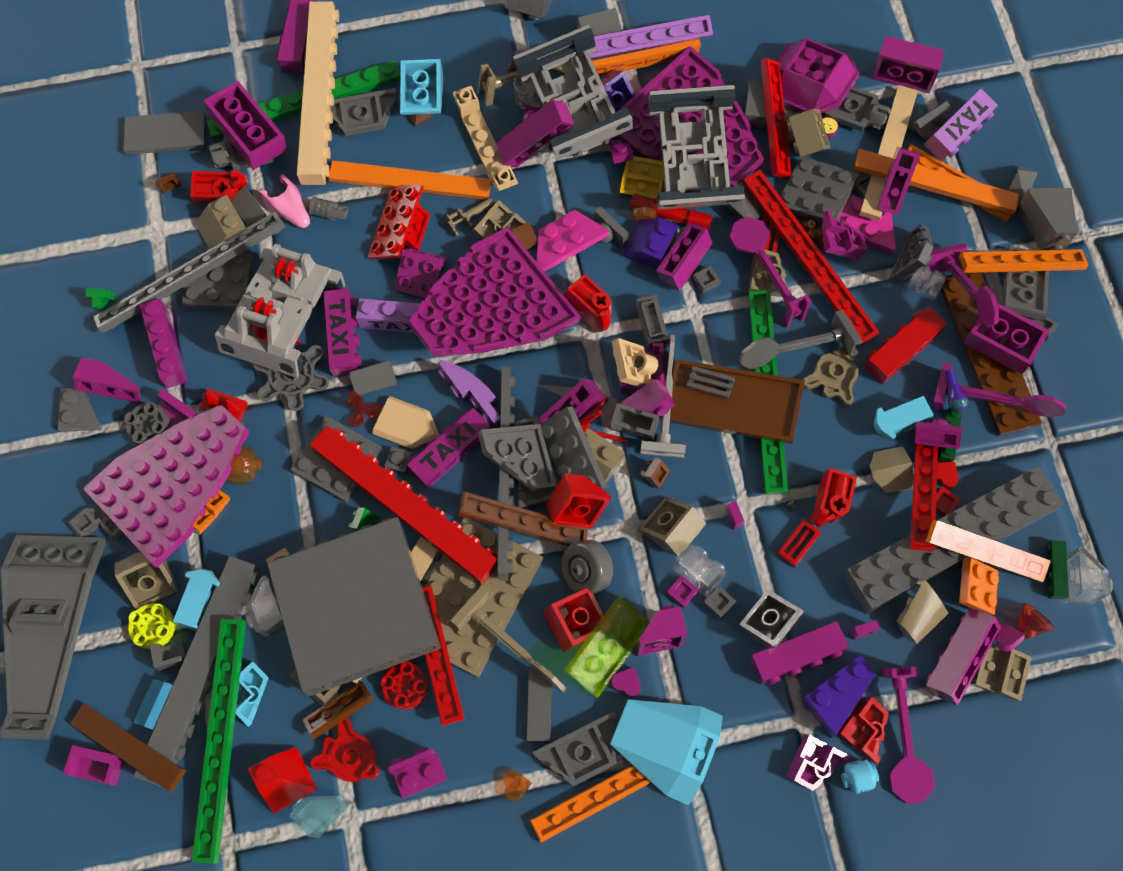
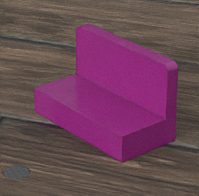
(175, 408)

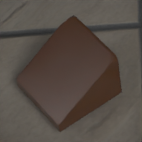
(168, 183)
(526, 235)

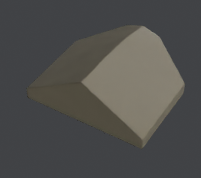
(892, 470)

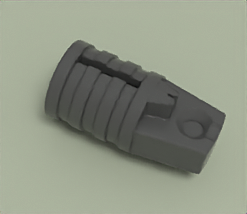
(327, 209)

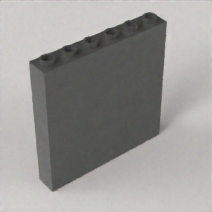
(353, 606)

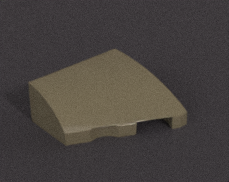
(759, 277)

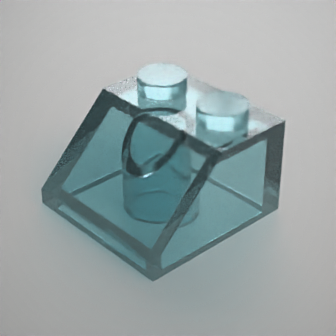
(318, 813)

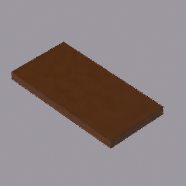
(757, 406)

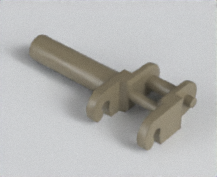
(466, 216)

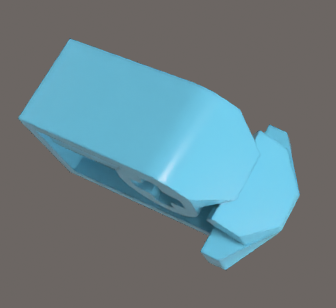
(902, 418)
(195, 598)

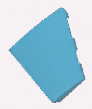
(250, 691)

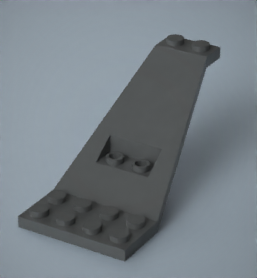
(43, 608)

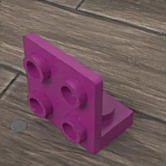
(418, 271)
(418, 772)

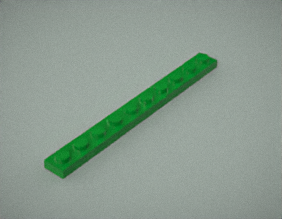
(344, 87)
(771, 451)
(219, 742)

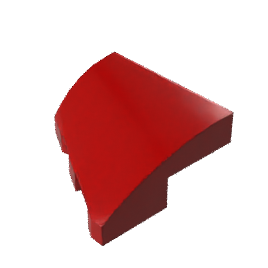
(865, 728)

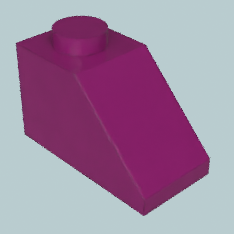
(651, 398)

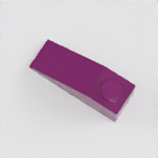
(898, 180)
(100, 379)
(582, 398)

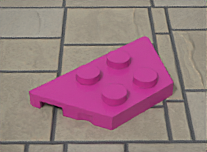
(876, 233)
(566, 238)

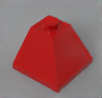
(283, 779)

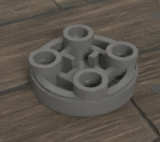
(146, 422)

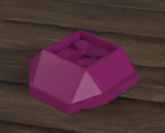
(815, 76)

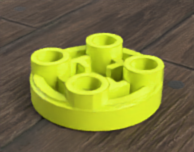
(151, 625)

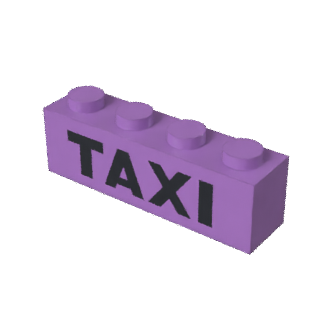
(960, 125)
(385, 315)

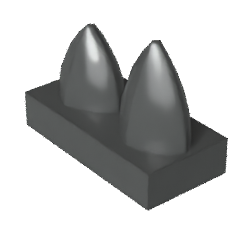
(923, 124)

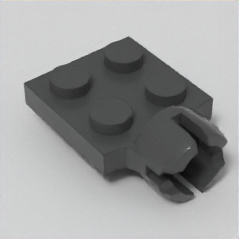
(860, 110)
(225, 154)

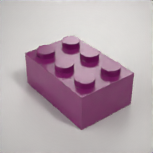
(908, 64)
(1009, 342)

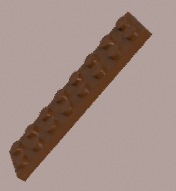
(988, 372)

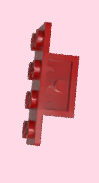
(400, 223)

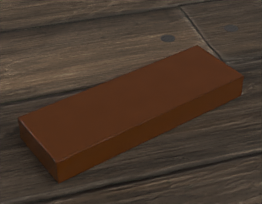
(337, 710)

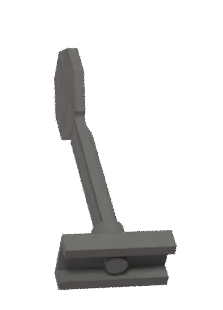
(765, 349)

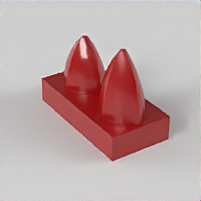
(232, 404)

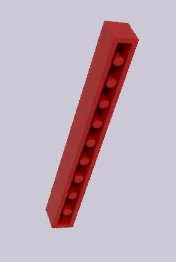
(406, 505)

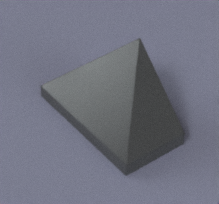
(1022, 181)

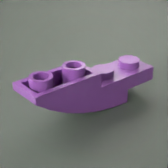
(470, 387)

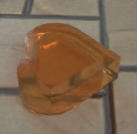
(643, 213)
(516, 785)

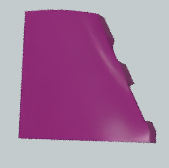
(842, 238)
(814, 762)

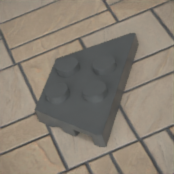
(363, 112)
(582, 751)

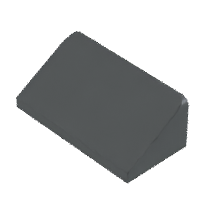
(247, 207)
(373, 378)

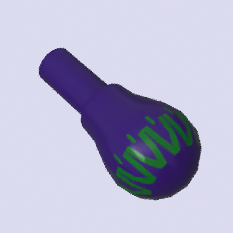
(956, 397)

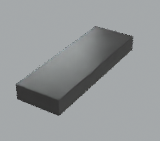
(539, 708)

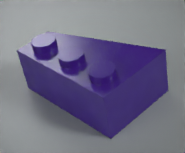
(838, 695)

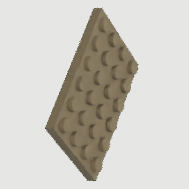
(454, 587)

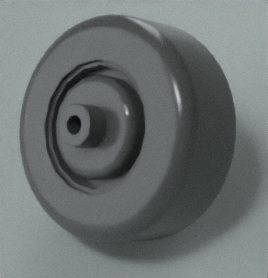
(587, 566)

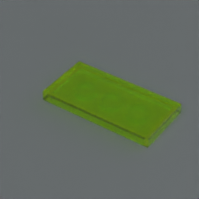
(607, 646)

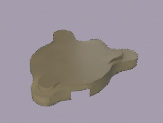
(836, 375)

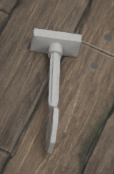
(663, 446)

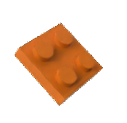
(979, 586)

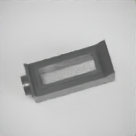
(651, 321)

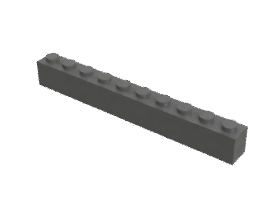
(198, 668)

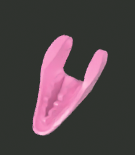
(287, 205)

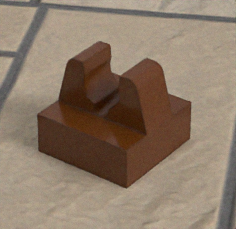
(656, 472)

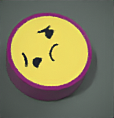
(831, 126)

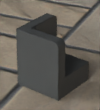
(168, 656)

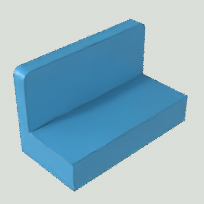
(153, 704)

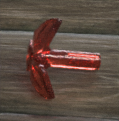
(357, 402)

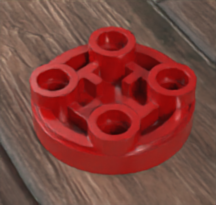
(404, 686)

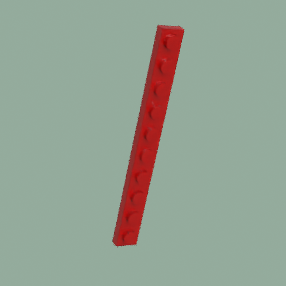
(808, 254)

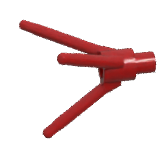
(594, 413)

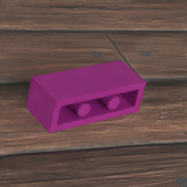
(684, 256)

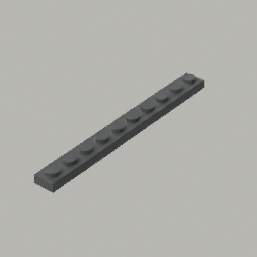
(189, 271)
(506, 482)

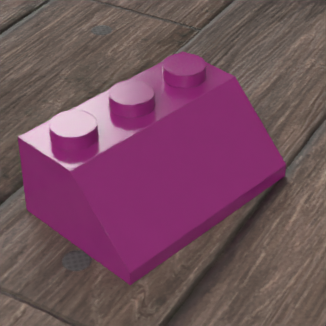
(664, 632)

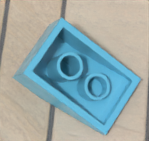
(421, 86)

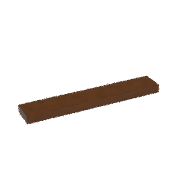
(518, 520)
(128, 747)

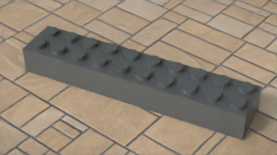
(990, 516)

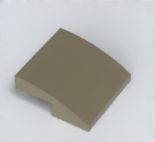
(1003, 673)

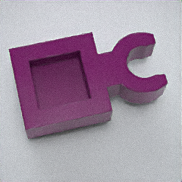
(620, 151)

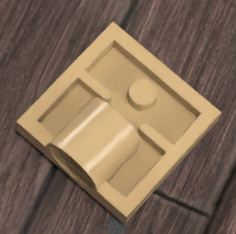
(633, 363)

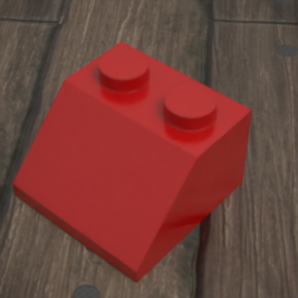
(577, 502)
(573, 618)

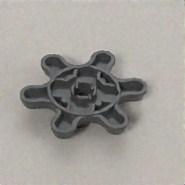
(294, 389)

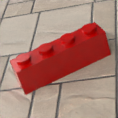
(905, 345)

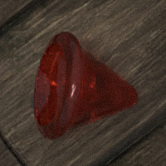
(1033, 622)

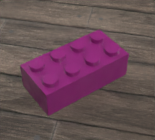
(245, 125)

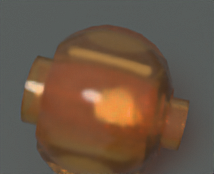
(244, 466)

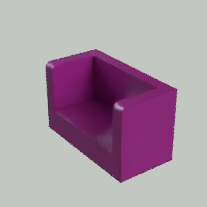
(93, 765)

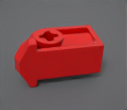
(208, 185)
(590, 303)
(835, 489)

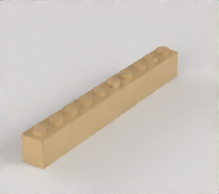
(317, 94)

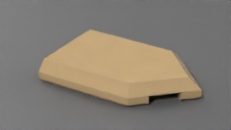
(405, 424)

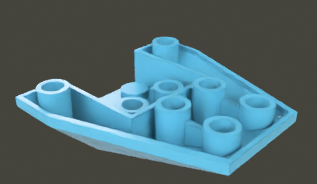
(669, 744)

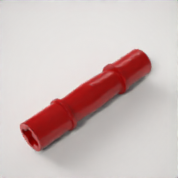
(678, 215)

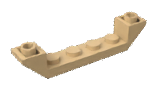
(482, 139)

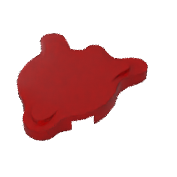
(348, 756)

